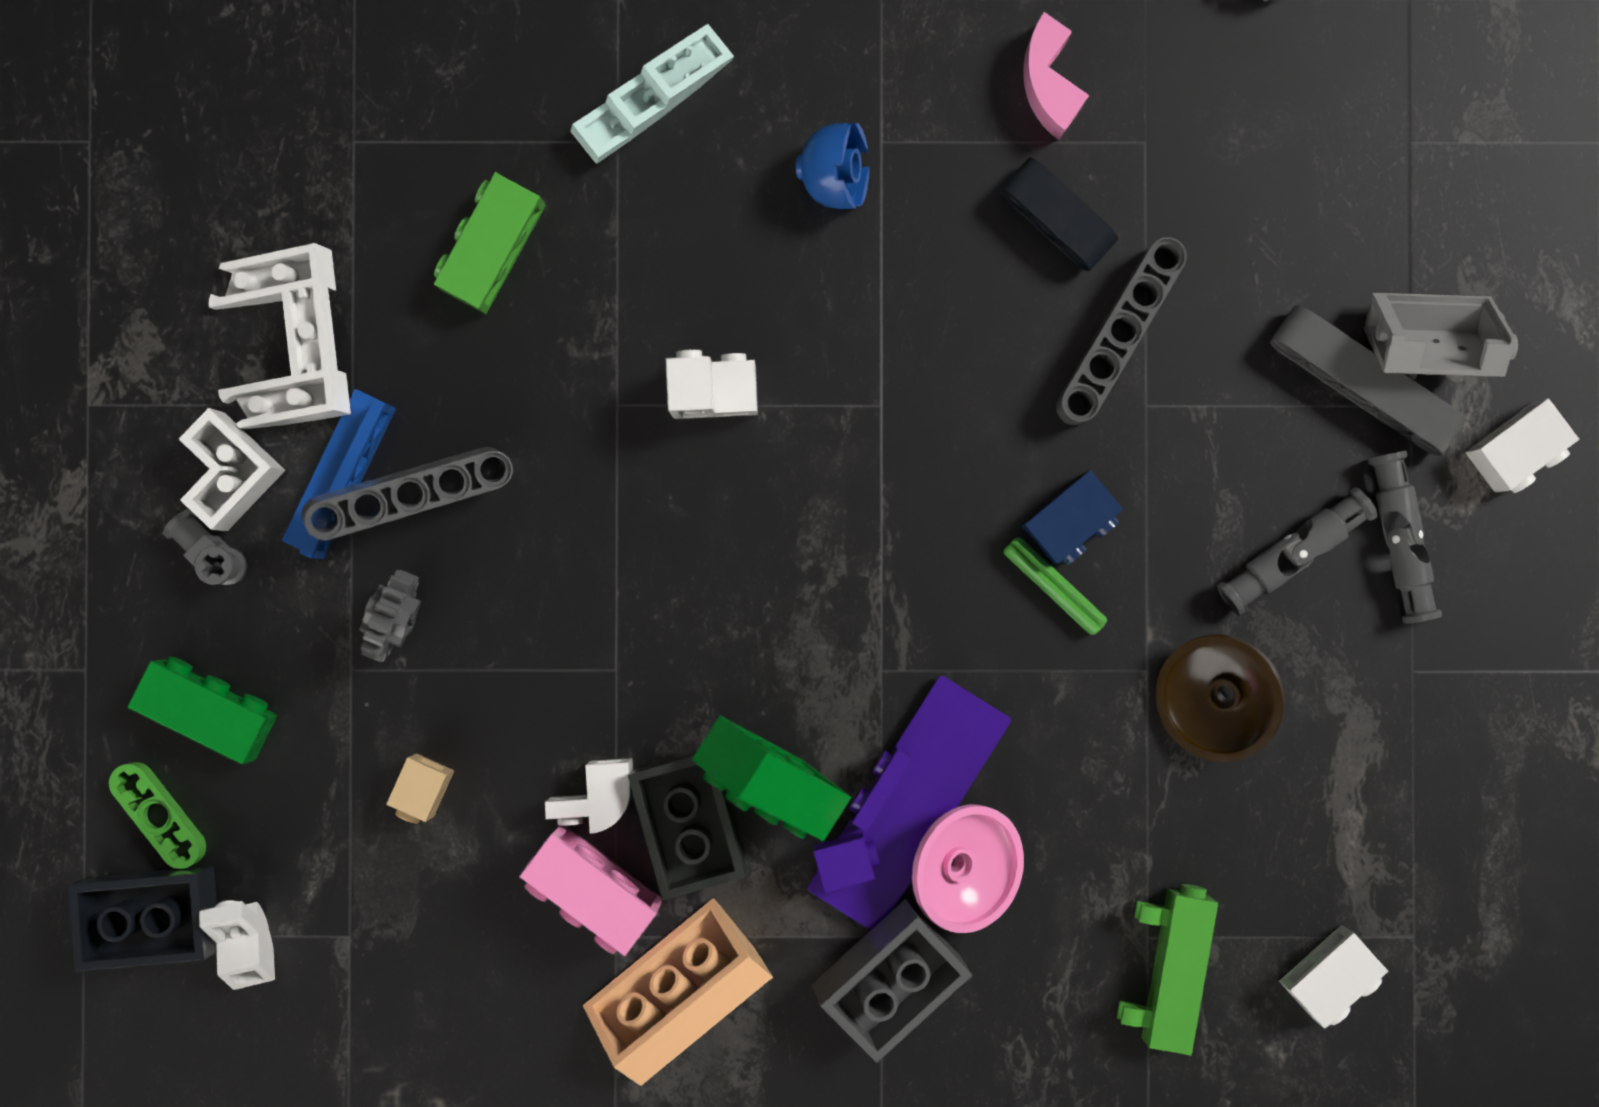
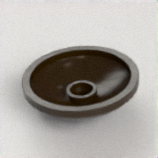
(1199, 714)

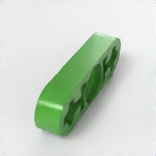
(168, 846)

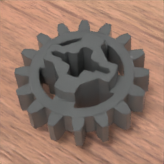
(390, 615)

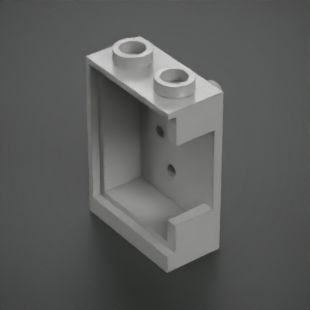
(1439, 335)

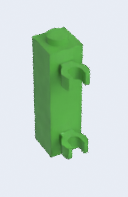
(1178, 969)

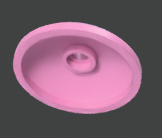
(983, 873)

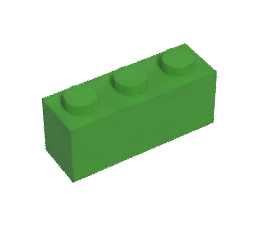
(488, 242)

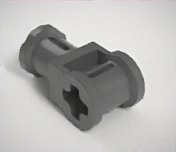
(205, 550)

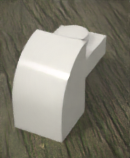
(606, 796)
(242, 942)

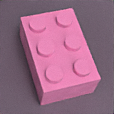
(591, 890)

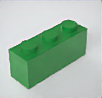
(203, 709)

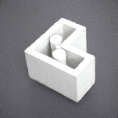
(711, 388)
(237, 471)

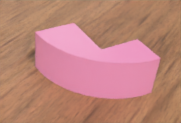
(1049, 94)

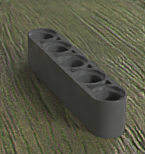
(1135, 317)
(1359, 377)
(386, 488)

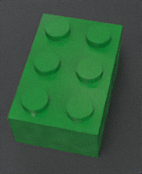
(770, 780)

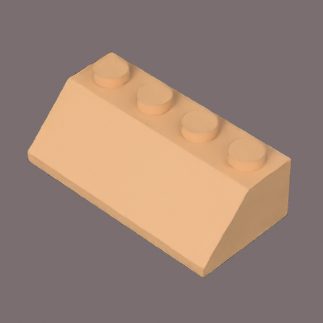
(676, 993)

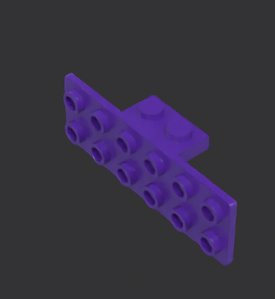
(912, 790)

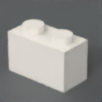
(1522, 447)
(1334, 977)

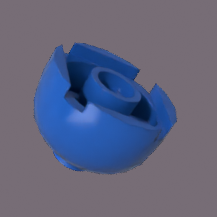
(833, 166)

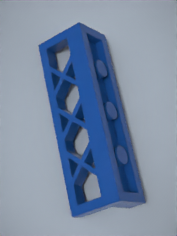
(340, 467)

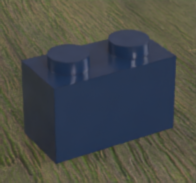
(1072, 519)

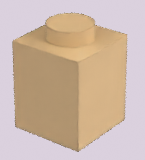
(419, 789)

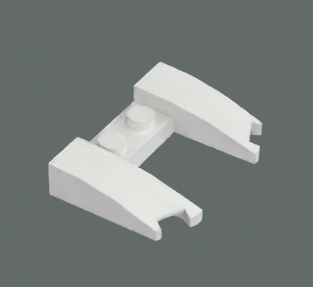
(303, 282)

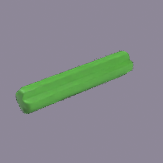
(1055, 585)

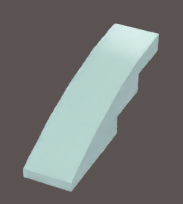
(652, 93)

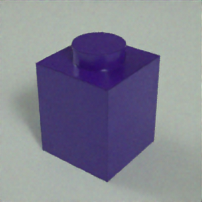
(846, 861)

